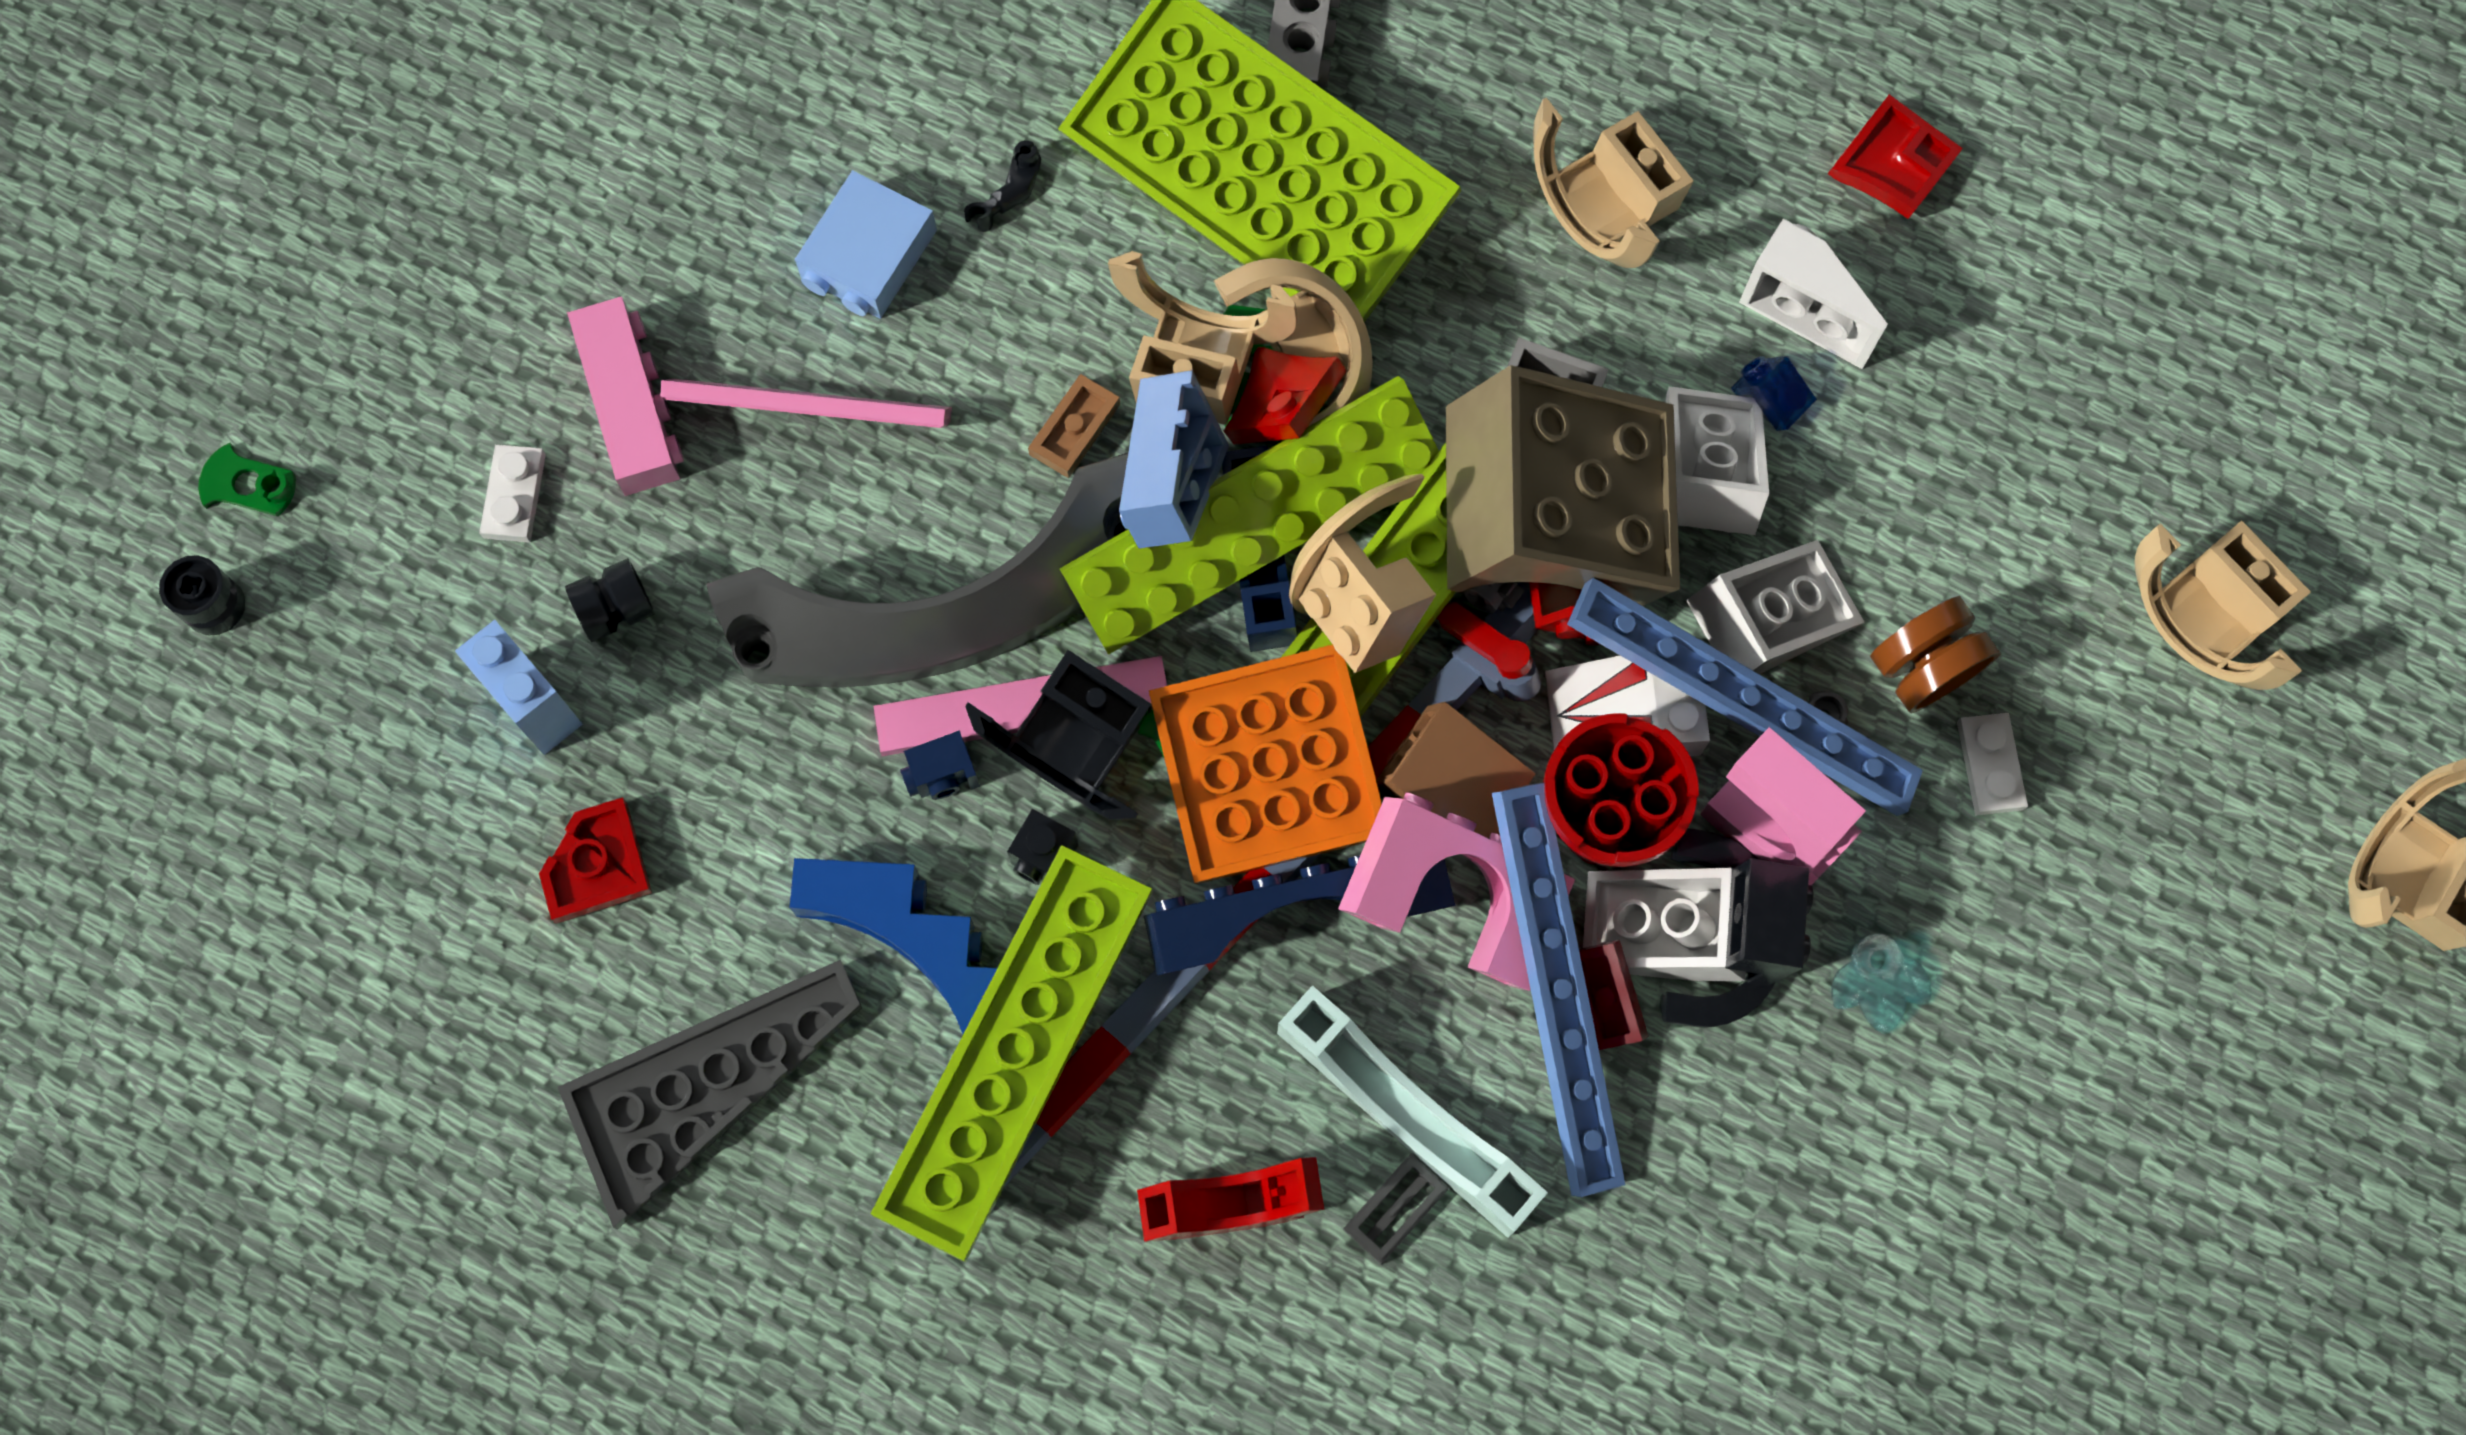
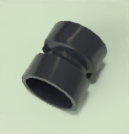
(202, 595)
(609, 600)

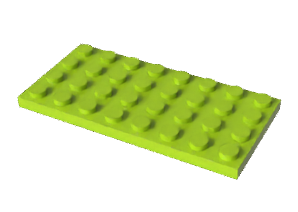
(1257, 152)

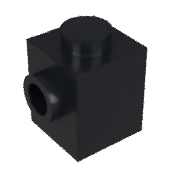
(1038, 845)

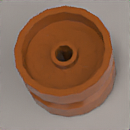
(1931, 650)

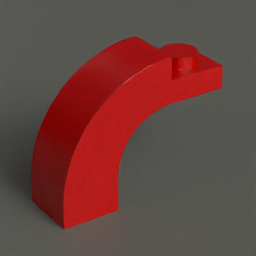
(1230, 1202)

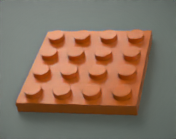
(1267, 763)

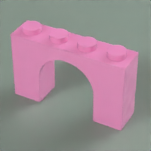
(1784, 808)
(1401, 851)

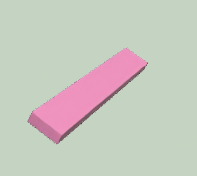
(805, 403)
(924, 719)

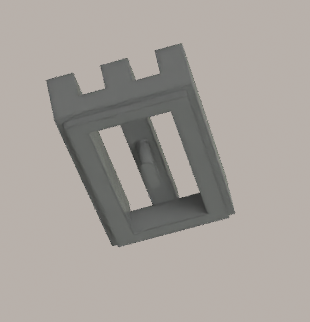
(1367, 1241)

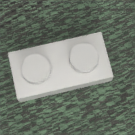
(512, 493)
(1992, 764)

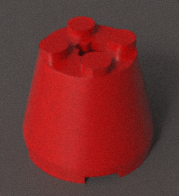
(1620, 790)

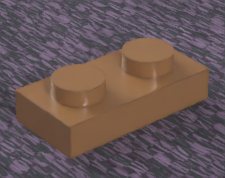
(1074, 426)

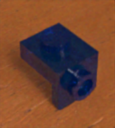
(1776, 390)

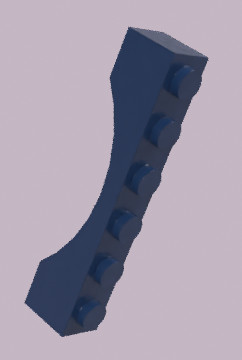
(1199, 932)

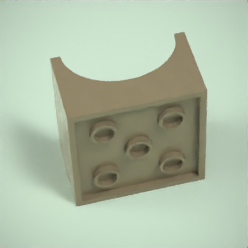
(1561, 486)

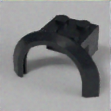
(1073, 733)
(1763, 928)

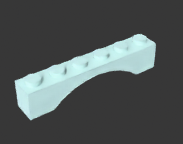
(1428, 1131)

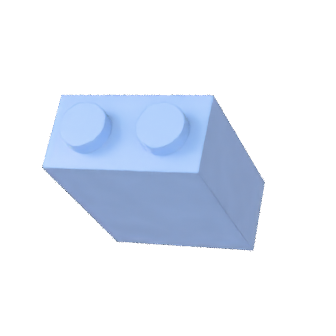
(865, 245)
(518, 687)

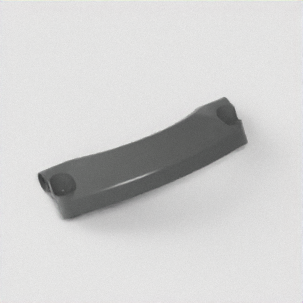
(867, 644)

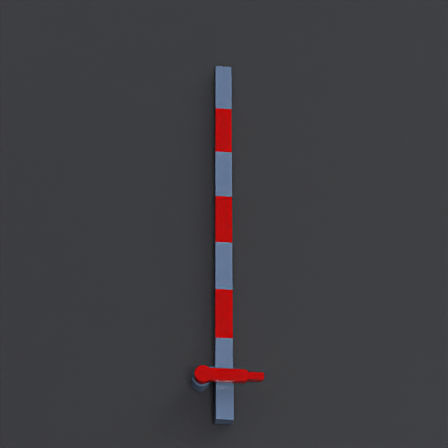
(1489, 655)

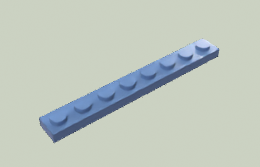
(1744, 695)
(1558, 991)

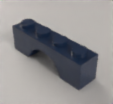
(1266, 590)

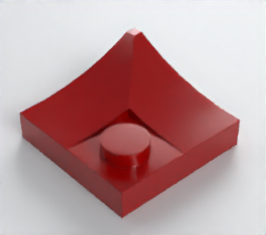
(1896, 158)
(1282, 396)

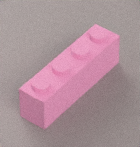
(624, 395)

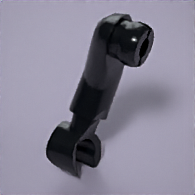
(1017, 188)

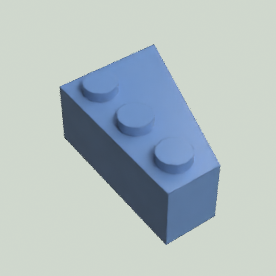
(1170, 460)

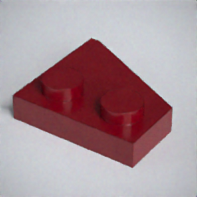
(1612, 996)

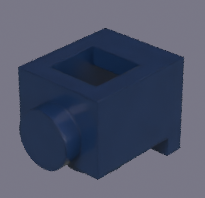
(938, 767)

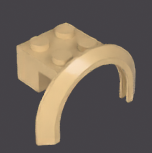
(1612, 191)
(1325, 323)
(1198, 339)
(2221, 604)
(1358, 606)
(2414, 867)

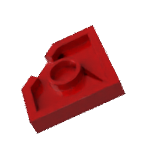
(595, 863)

